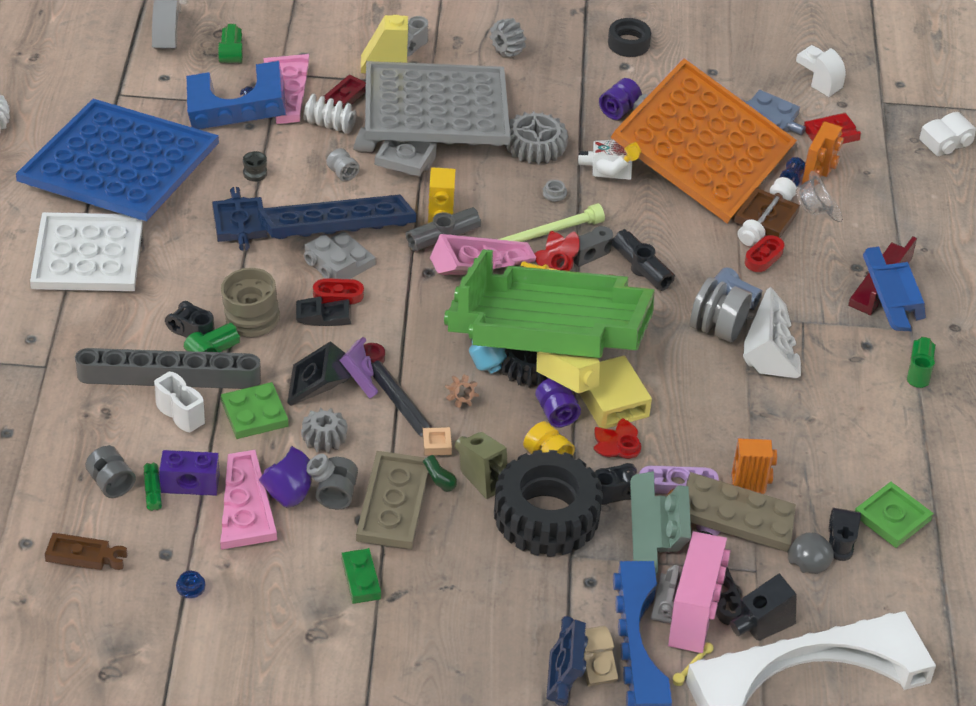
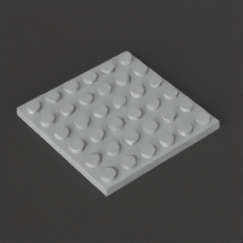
(436, 103)

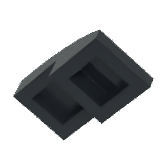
(316, 313)

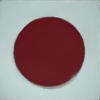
(375, 351)

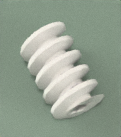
(329, 115)

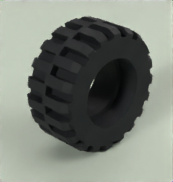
(544, 529)

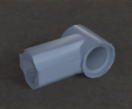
(732, 279)

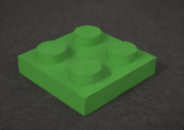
(254, 410)
(894, 514)

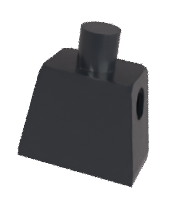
(767, 609)

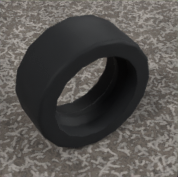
(627, 47)

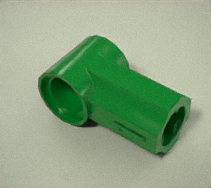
(230, 48)
(213, 341)
(921, 362)

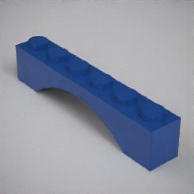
(637, 590)

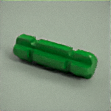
(152, 486)

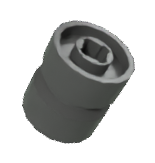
(110, 471)
(338, 489)

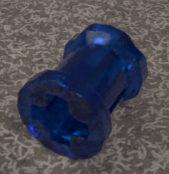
(794, 172)

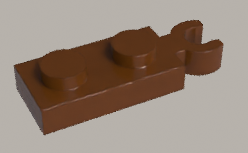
(84, 552)

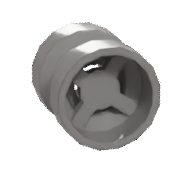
(341, 163)

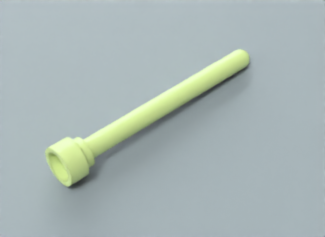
(593, 214)

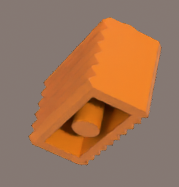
(753, 464)

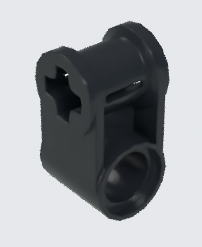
(190, 319)
(616, 482)
(843, 532)

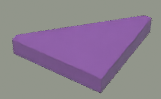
(360, 367)

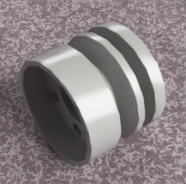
(715, 307)

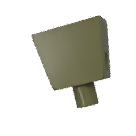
(481, 461)

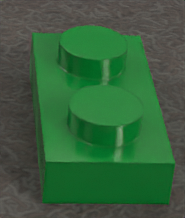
(361, 576)

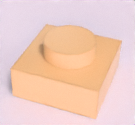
(437, 441)

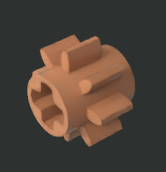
(454, 390)

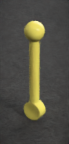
(679, 678)

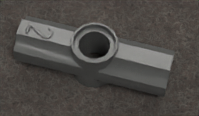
(443, 224)

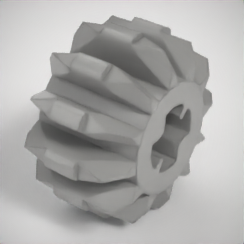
(508, 37)
(324, 430)

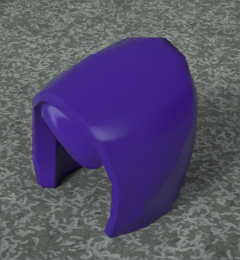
(288, 479)

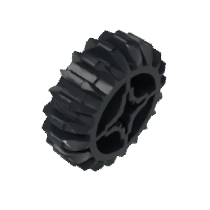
(522, 366)

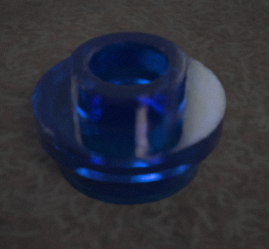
(190, 584)

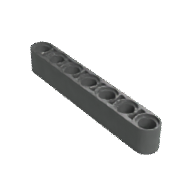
(145, 366)

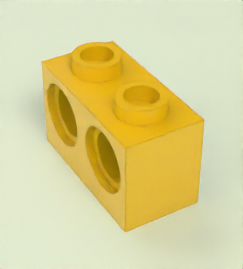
(441, 191)

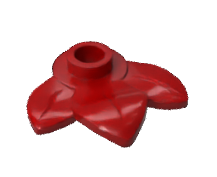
(559, 250)
(618, 442)

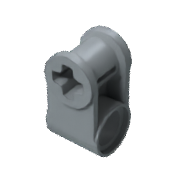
(417, 33)

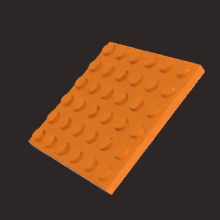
(705, 139)

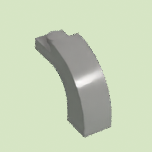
(165, 23)

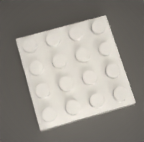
(87, 252)

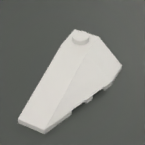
(770, 341)

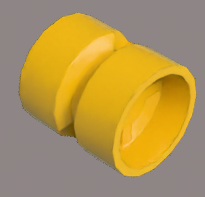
(545, 438)

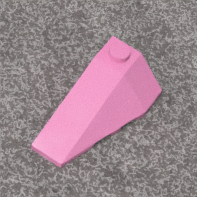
(457, 253)

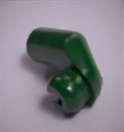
(440, 476)

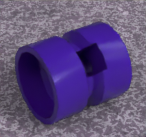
(619, 98)
(557, 403)

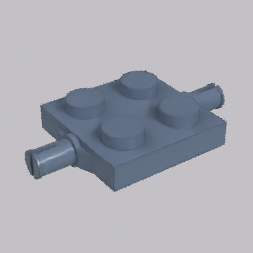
(777, 111)

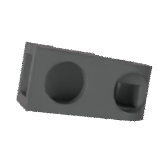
(594, 245)

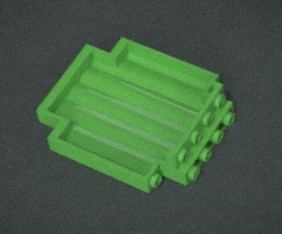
(548, 310)

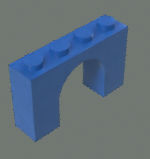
(262, 102)

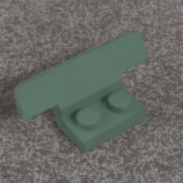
(658, 521)

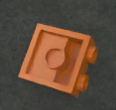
(823, 151)

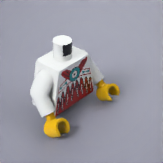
(610, 159)

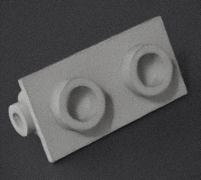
(666, 594)

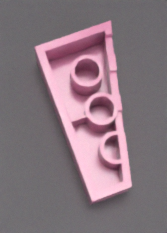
(698, 590)

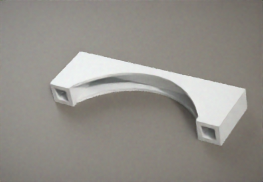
(879, 644)

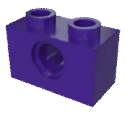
(189, 472)

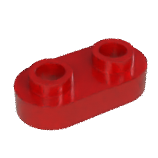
(764, 253)
(339, 289)

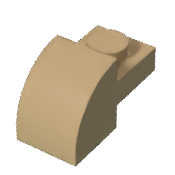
(599, 657)

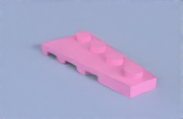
(294, 73)
(246, 511)

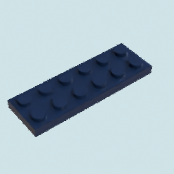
(336, 216)

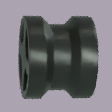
(255, 166)

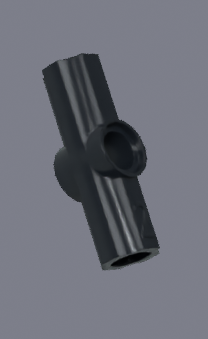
(643, 259)

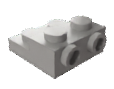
(407, 156)
(338, 256)

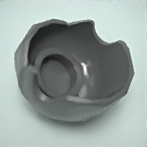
(811, 553)

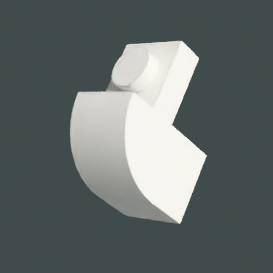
(827, 69)

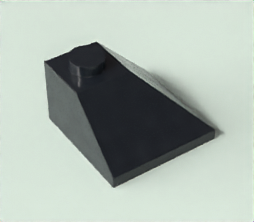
(317, 373)

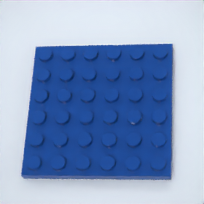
(118, 159)

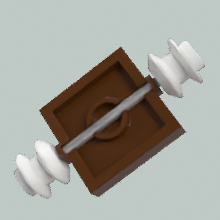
(767, 212)

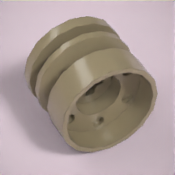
(250, 301)

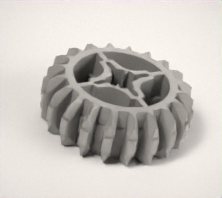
(537, 137)

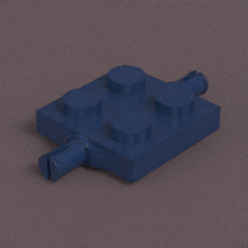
(238, 219)
(566, 660)

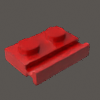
(849, 130)

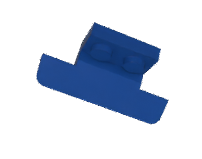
(895, 289)

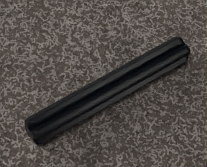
(399, 398)

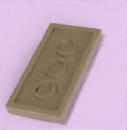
(393, 500)
(740, 512)

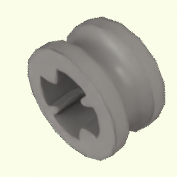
(320, 467)

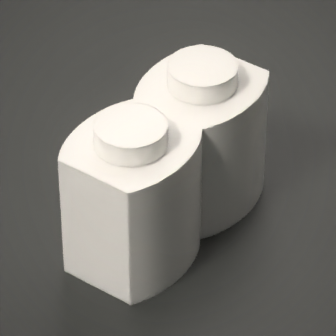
(947, 134)
(179, 401)

